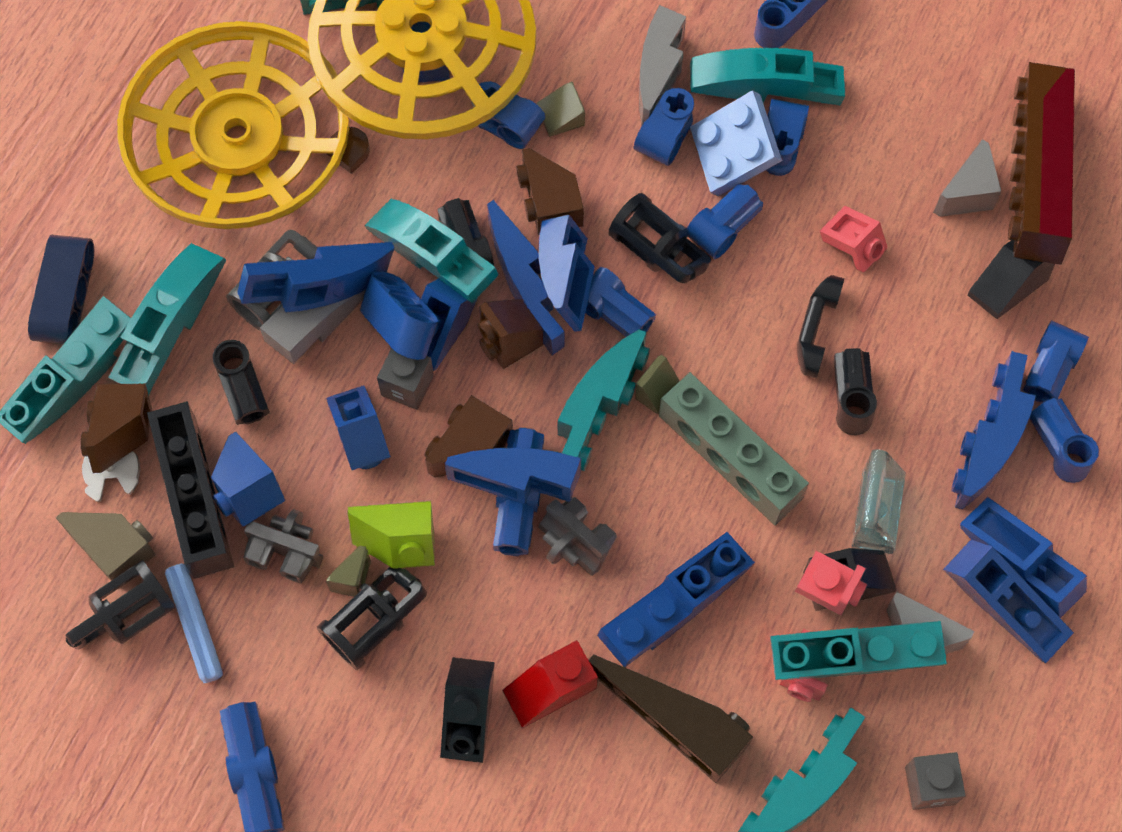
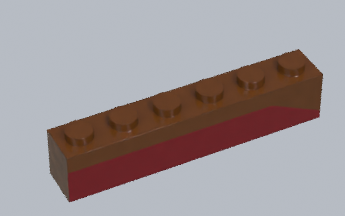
(1043, 163)

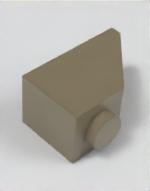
(109, 540)

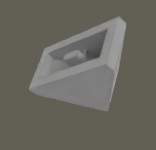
(973, 186)
(907, 611)

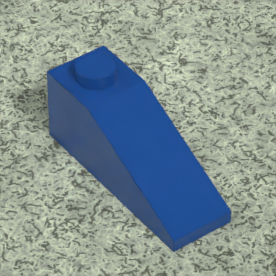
(1008, 599)

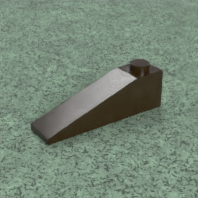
(691, 725)

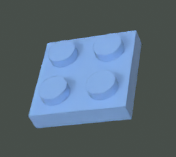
(735, 143)

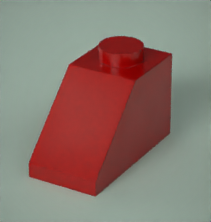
(551, 684)

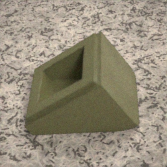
(562, 110)
(656, 383)
(350, 573)

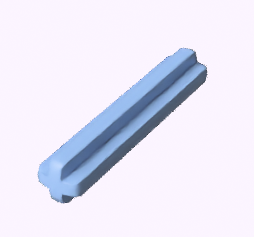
(193, 623)

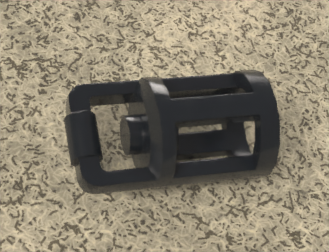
(667, 249)
(381, 605)
(110, 616)

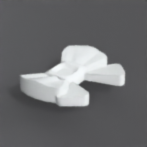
(125, 470)

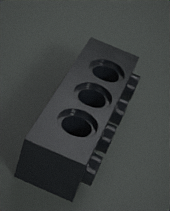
(190, 490)

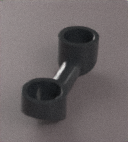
(808, 354)

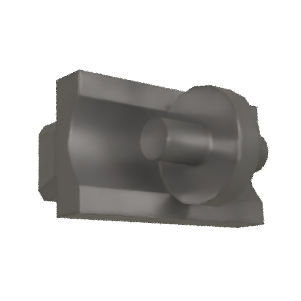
(573, 539)
(299, 553)

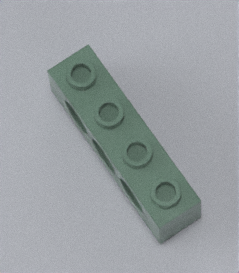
(732, 448)

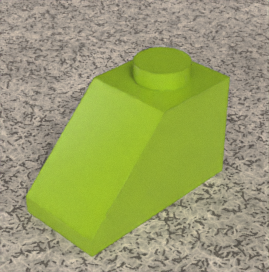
(395, 533)

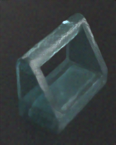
(879, 503)

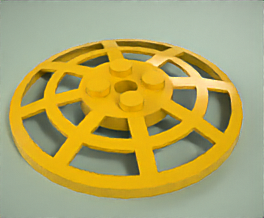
(419, 53)
(222, 112)

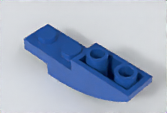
(316, 282)
(997, 435)
(676, 600)

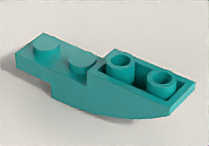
(767, 72)
(434, 247)
(163, 313)
(64, 379)
(601, 392)
(857, 651)
(796, 798)

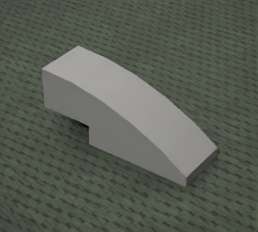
(660, 59)
(296, 331)

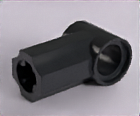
(460, 218)
(240, 384)
(854, 389)

